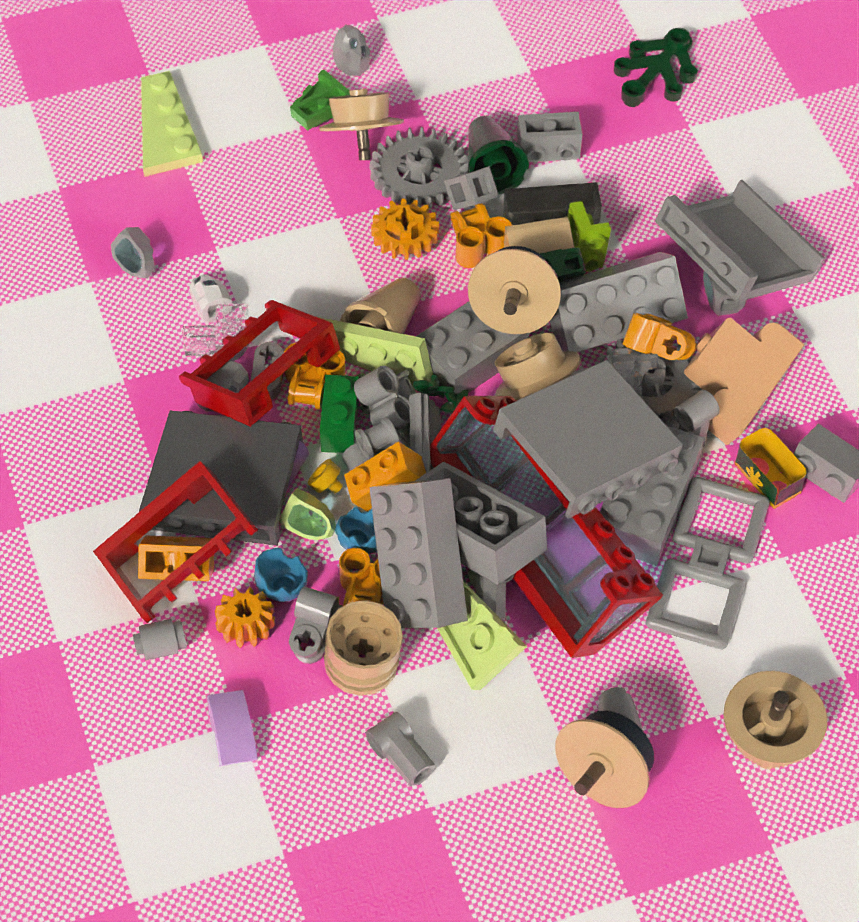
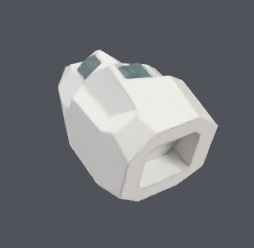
(205, 295)

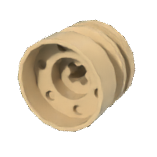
(364, 630)

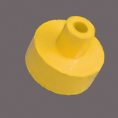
(326, 477)

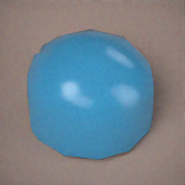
(357, 530)
(279, 575)

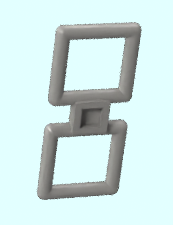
(709, 562)

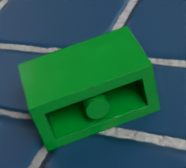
(338, 414)

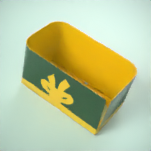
(769, 447)

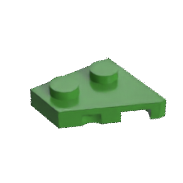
(314, 104)

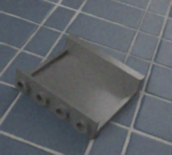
(247, 460)

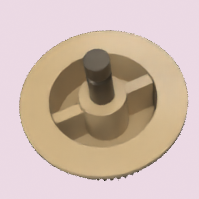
(775, 718)

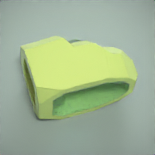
(307, 516)

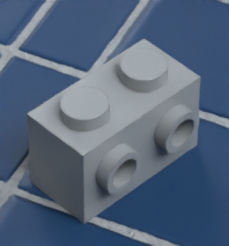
(550, 136)
(829, 462)

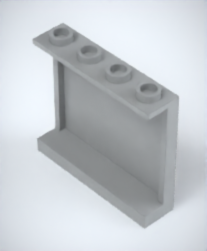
(741, 243)
(591, 436)

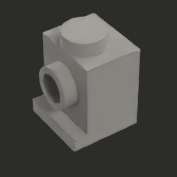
(471, 188)

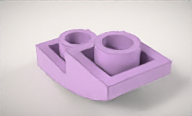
(232, 728)

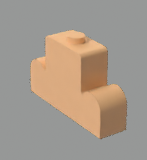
(740, 371)

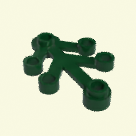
(676, 43)

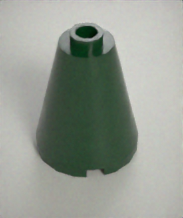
(495, 148)

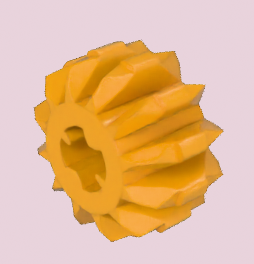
(244, 617)

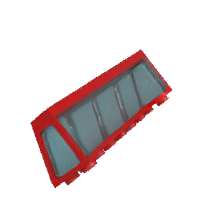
(587, 577)

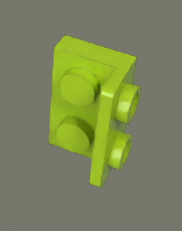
(588, 236)

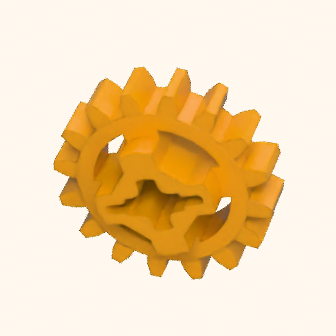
(420, 229)

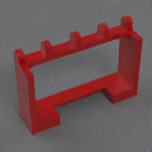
(253, 401)
(123, 545)

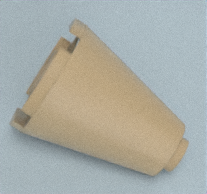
(385, 308)

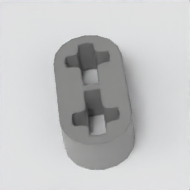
(259, 364)

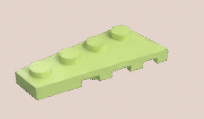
(166, 130)
(377, 347)
(482, 643)

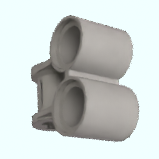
(386, 394)
(371, 442)
(312, 616)

